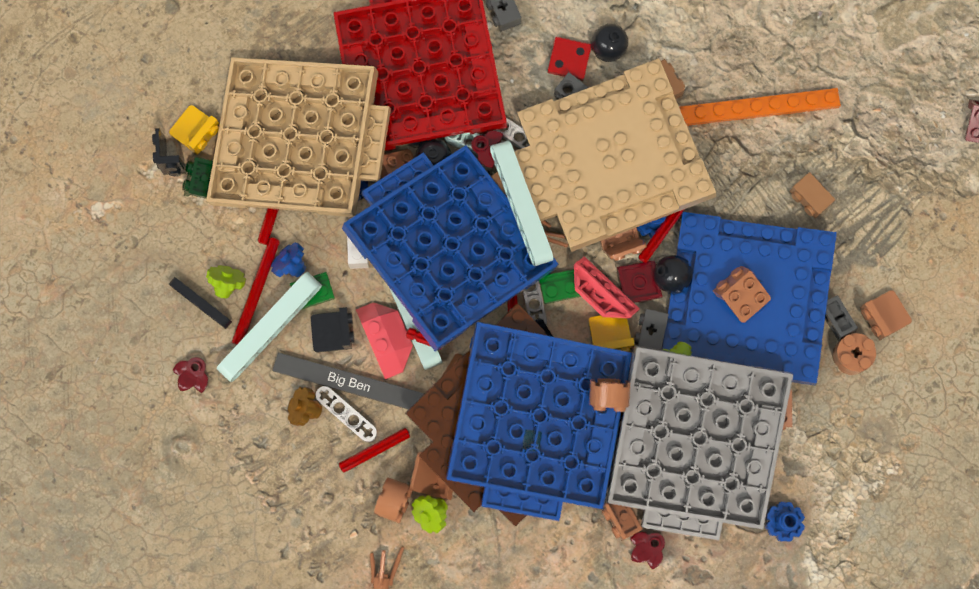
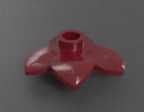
(484, 153)
(191, 377)
(645, 550)

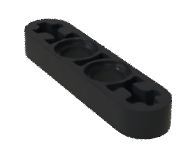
(200, 303)

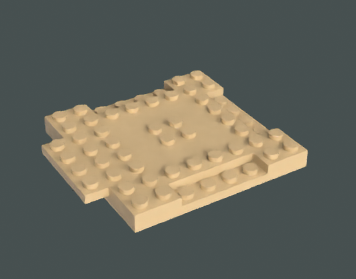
(297, 136)
(612, 157)

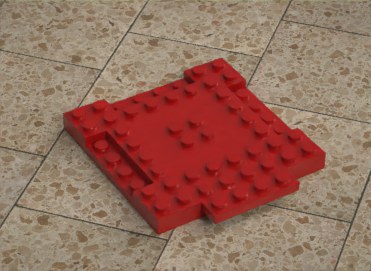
(430, 66)

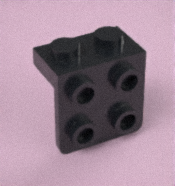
(168, 165)
(332, 331)

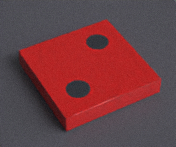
(569, 57)

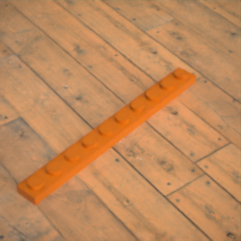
(760, 107)

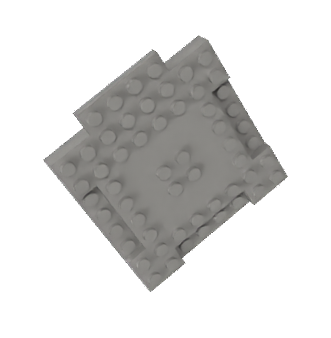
(698, 442)

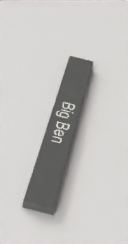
(345, 381)

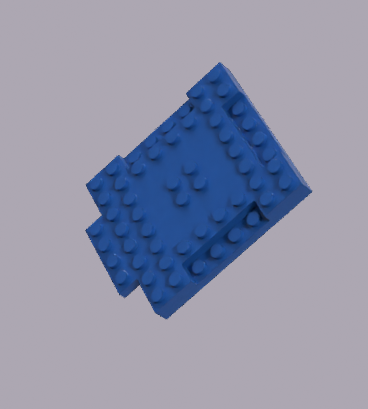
(444, 243)
(791, 268)
(540, 386)

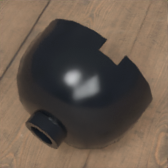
(609, 42)
(434, 150)
(672, 274)

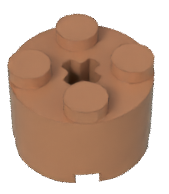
(863, 347)
(609, 394)
(393, 500)

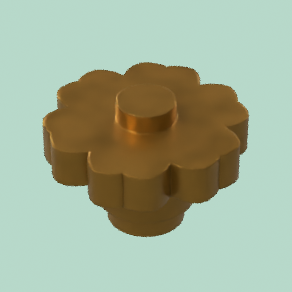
(303, 407)

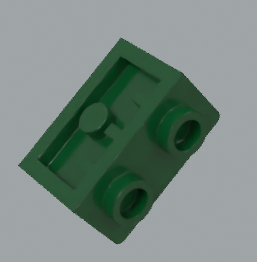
(197, 177)

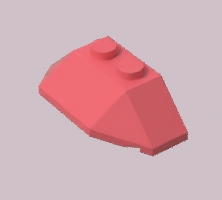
(601, 292)
(386, 337)

